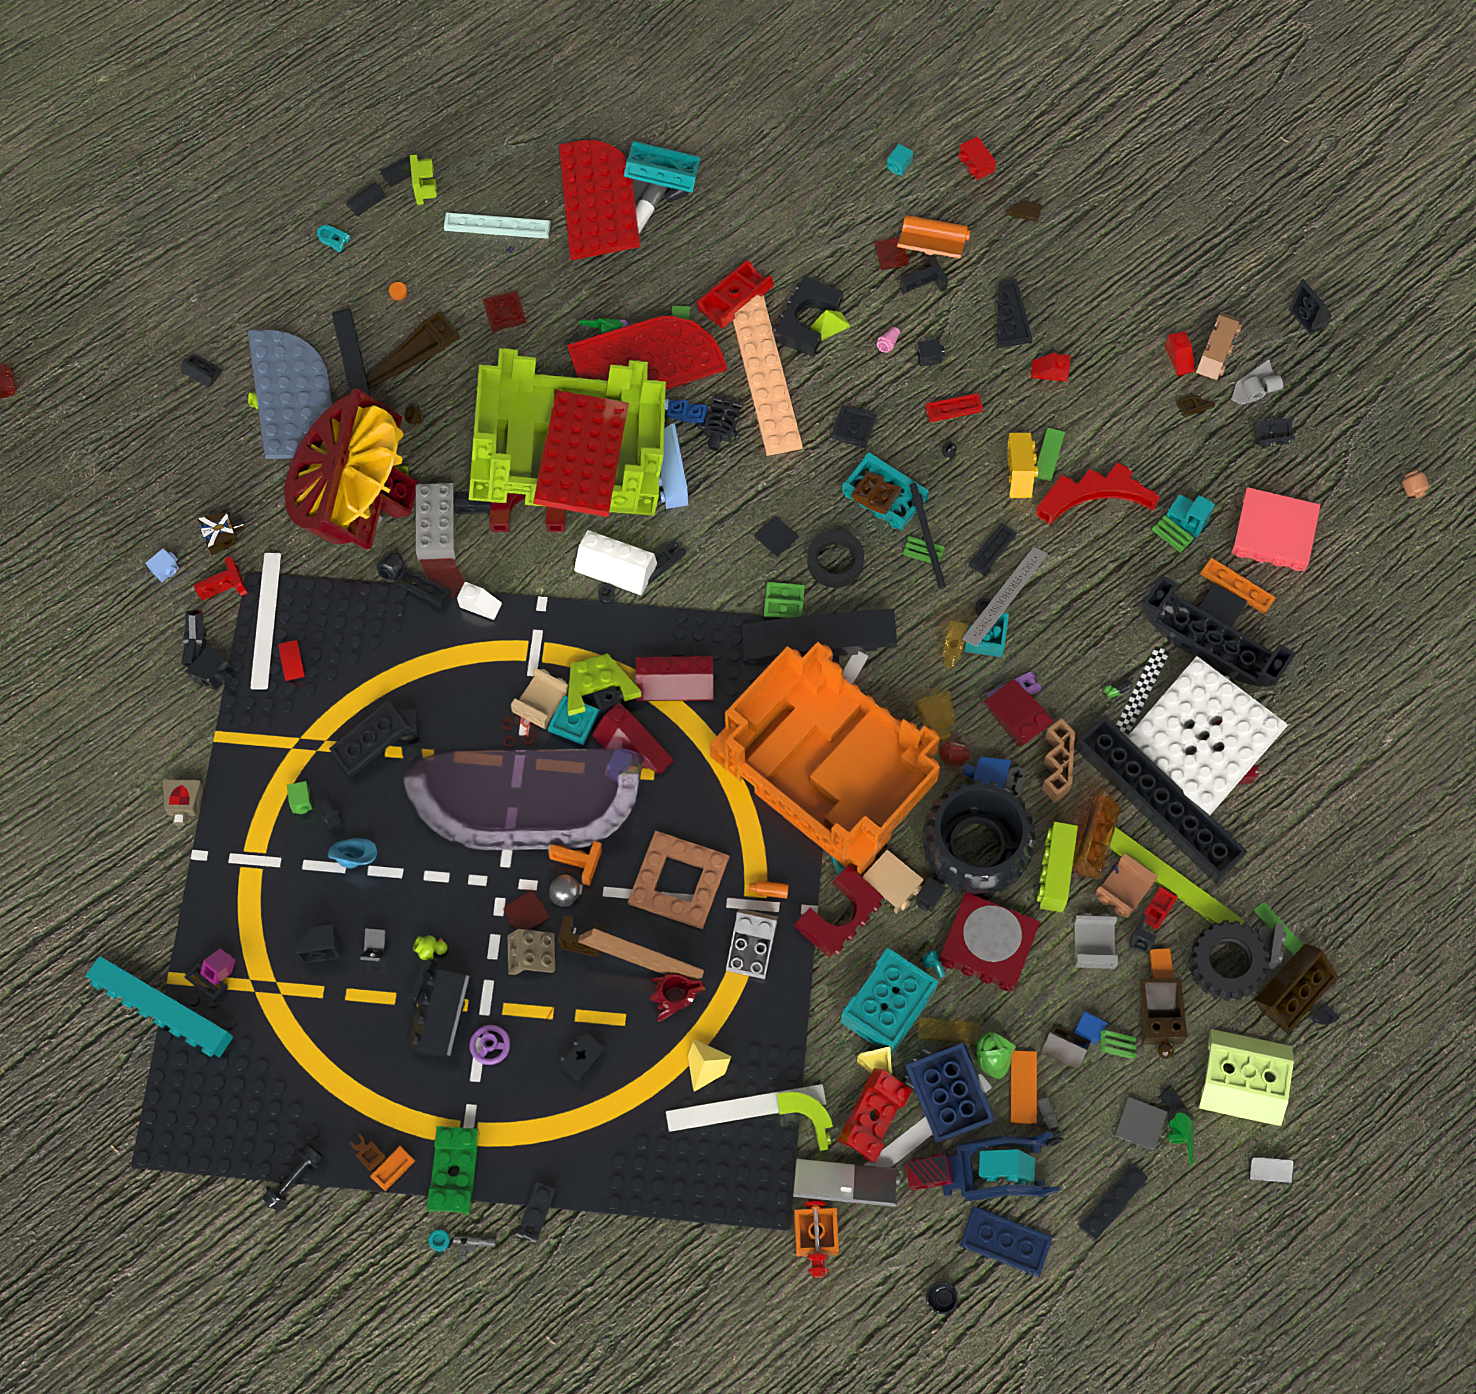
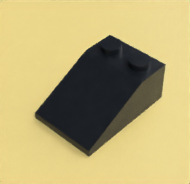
(1309, 309)

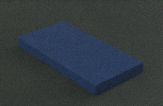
(1006, 1241)

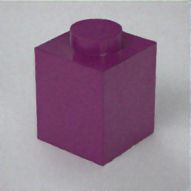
(217, 966)

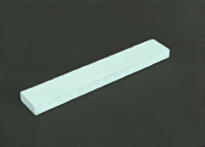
(497, 225)

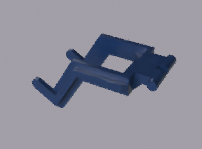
(963, 1169)

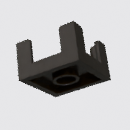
(569, 939)

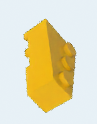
(1021, 464)

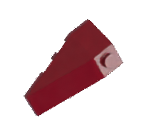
(623, 731)

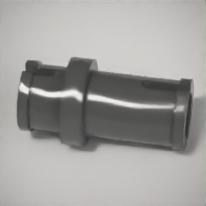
(1049, 1117)

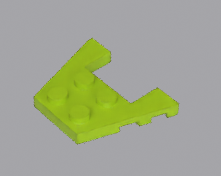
(594, 676)

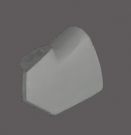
(1257, 384)

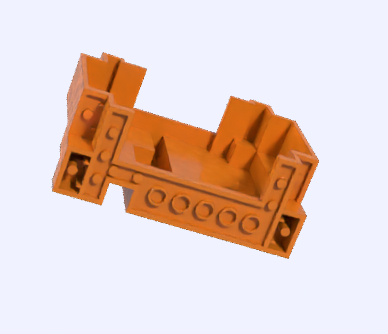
(827, 755)

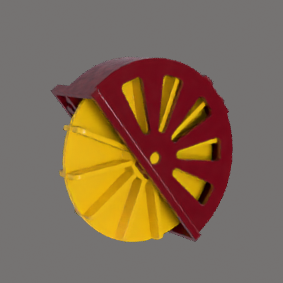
(347, 472)

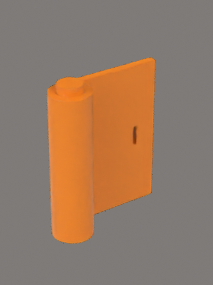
(933, 236)

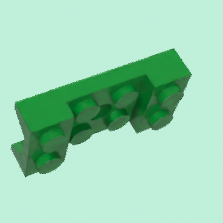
(453, 1148)

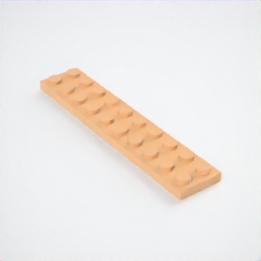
(766, 378)

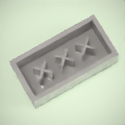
(435, 521)

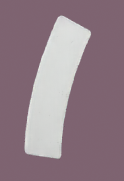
(854, 666)

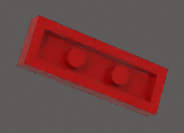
(954, 407)

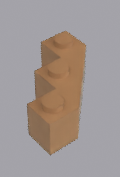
(1219, 346)
(1059, 760)

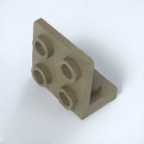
(531, 951)

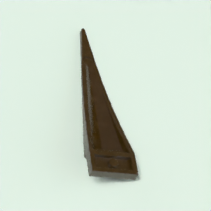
(425, 342)

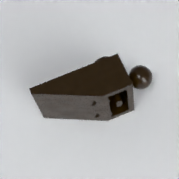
(1163, 1009)

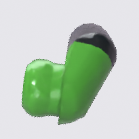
(1118, 690)

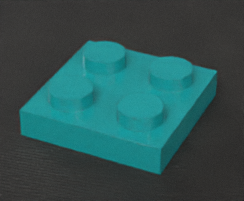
(575, 726)

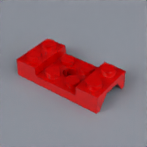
(721, 305)
(883, 1095)

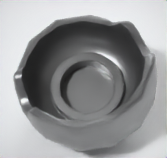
(564, 890)

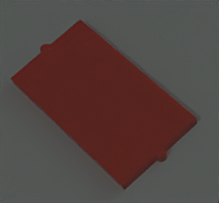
(443, 572)

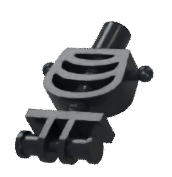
(720, 425)

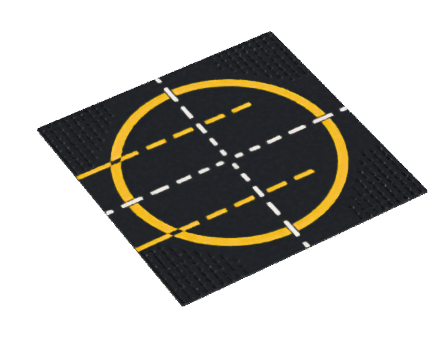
(327, 1041)

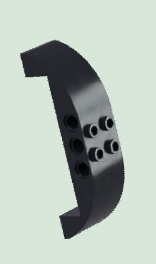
(1212, 639)

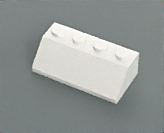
(615, 562)

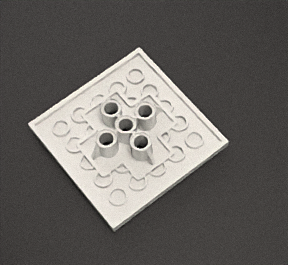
(1202, 699)

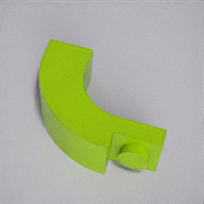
(807, 1105)

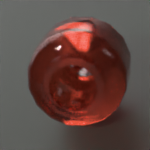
(954, 753)

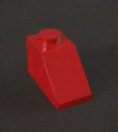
(1180, 353)
(1051, 367)

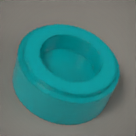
(439, 1240)

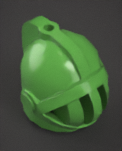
(994, 1054)

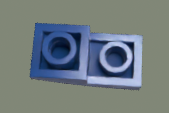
(686, 412)

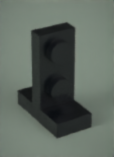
(925, 276)

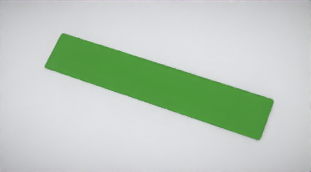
(1270, 919)

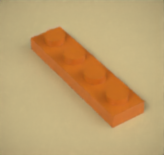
(1238, 585)

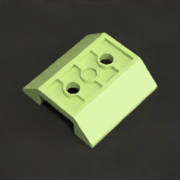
(1245, 1090)

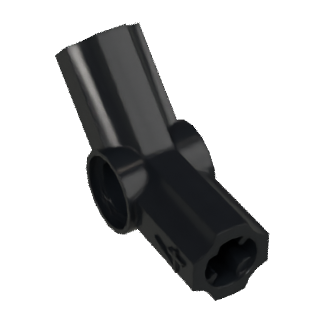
(194, 637)

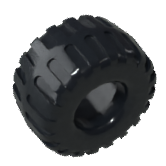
(982, 806)

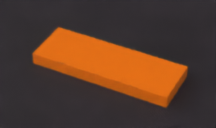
(1023, 1088)

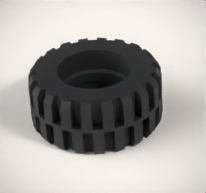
(1244, 938)

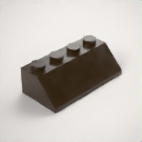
(1296, 987)

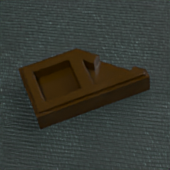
(1025, 210)
(1193, 405)

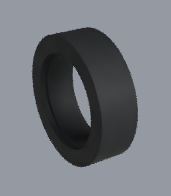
(836, 537)

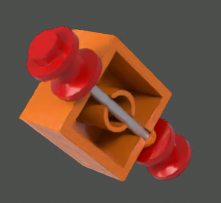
(816, 1235)

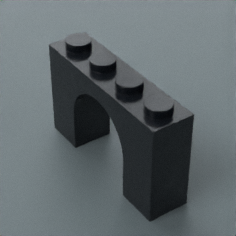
(808, 294)

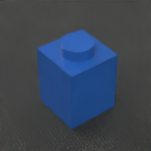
(1090, 1028)

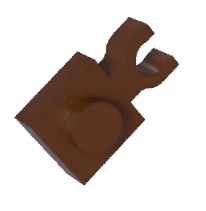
(369, 1154)

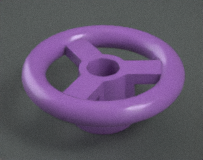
(496, 1045)

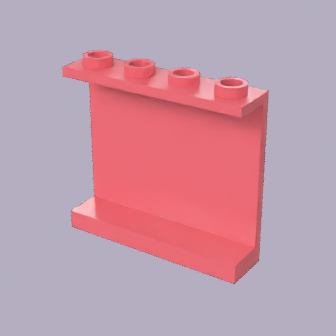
(1276, 529)

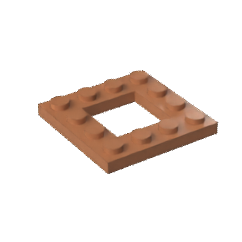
(666, 846)

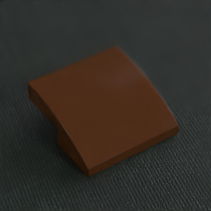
(875, 493)

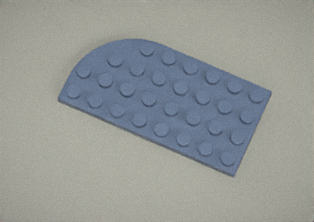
(289, 389)

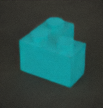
(1191, 515)
(994, 640)
(1007, 1165)

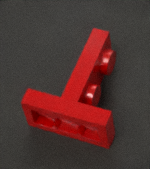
(222, 582)

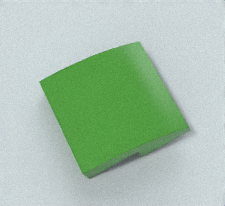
(784, 600)

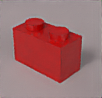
(977, 158)

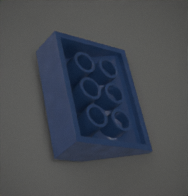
(950, 1091)

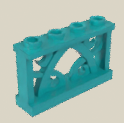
(642, 166)
(891, 476)

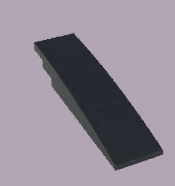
(842, 632)

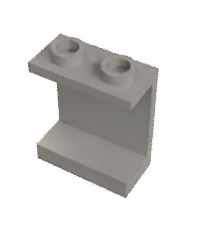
(1095, 941)

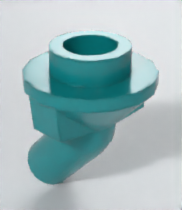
(932, 959)

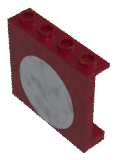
(989, 942)

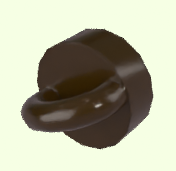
(414, 415)

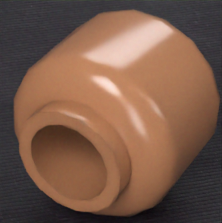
(1415, 484)

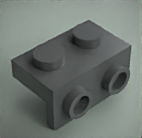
(1273, 940)

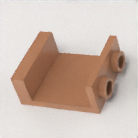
(1126, 888)

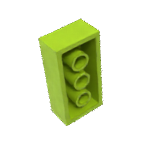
(1057, 867)

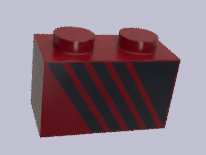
(929, 1172)

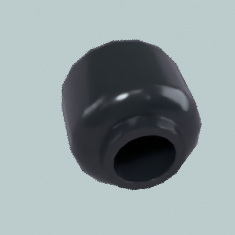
(390, 566)

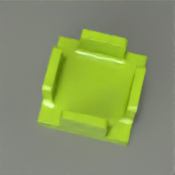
(422, 188)

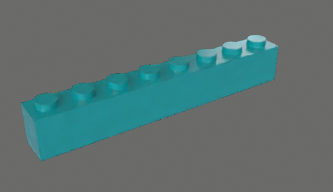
(158, 1006)

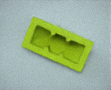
(830, 324)

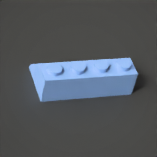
(672, 472)

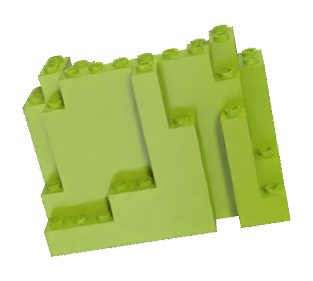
(515, 419)

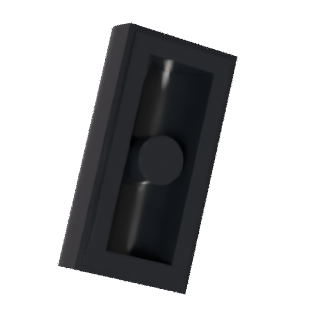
(365, 199)

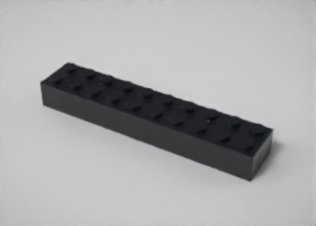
(1160, 800)

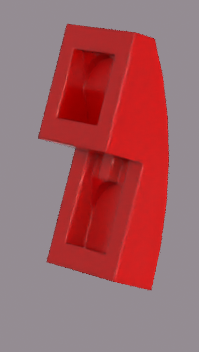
(291, 660)
(1159, 908)

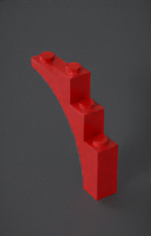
(1094, 486)

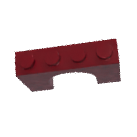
(501, 515)
(830, 937)

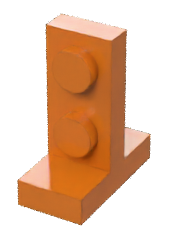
(578, 858)

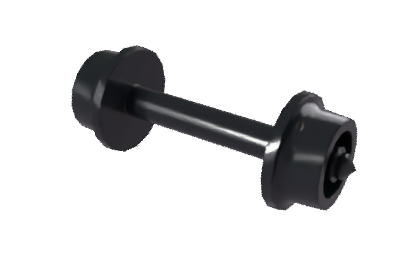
(275, 1198)

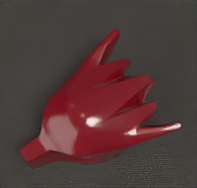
(674, 993)

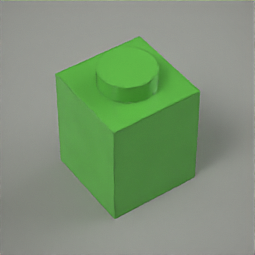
(299, 797)

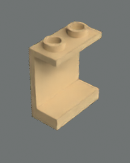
(541, 698)
(894, 881)

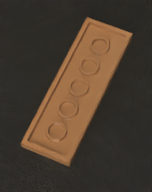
(639, 955)

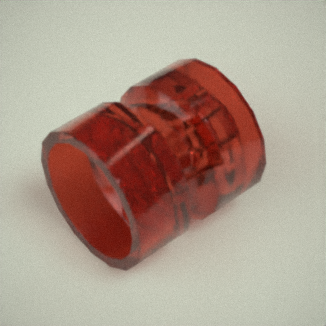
(7, 383)

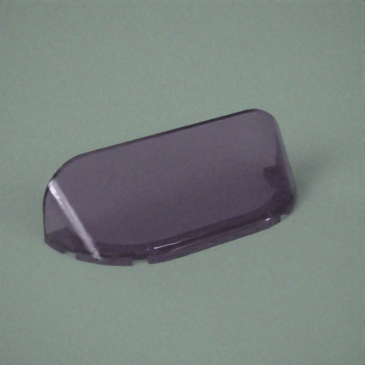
(525, 795)

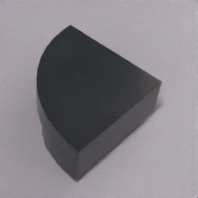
(1324, 1016)

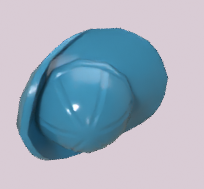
(353, 852)

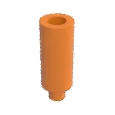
(769, 889)

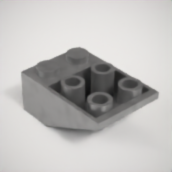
(752, 943)

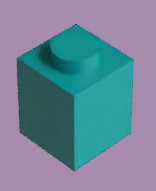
(900, 160)

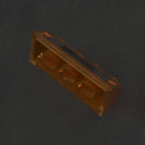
(1096, 836)

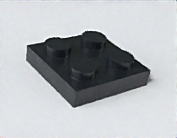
(853, 426)

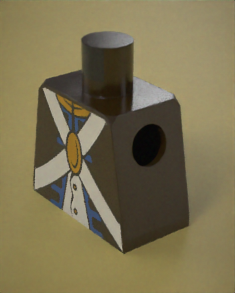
(220, 531)

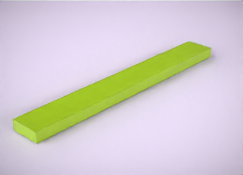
(1173, 881)

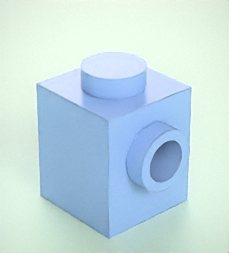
(163, 565)

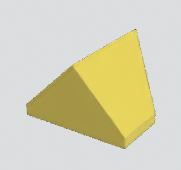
(876, 1059)
(706, 1064)

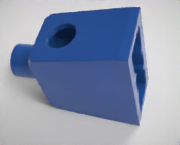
(989, 770)

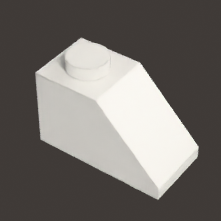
(478, 601)

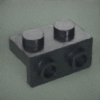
(1273, 431)

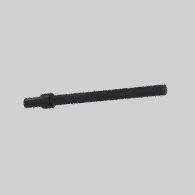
(918, 502)

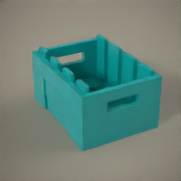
(889, 1026)

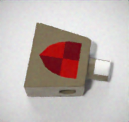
(182, 798)

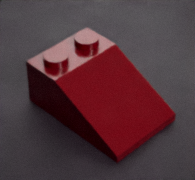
(1018, 713)

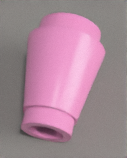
(888, 340)

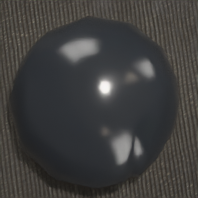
(942, 1297)

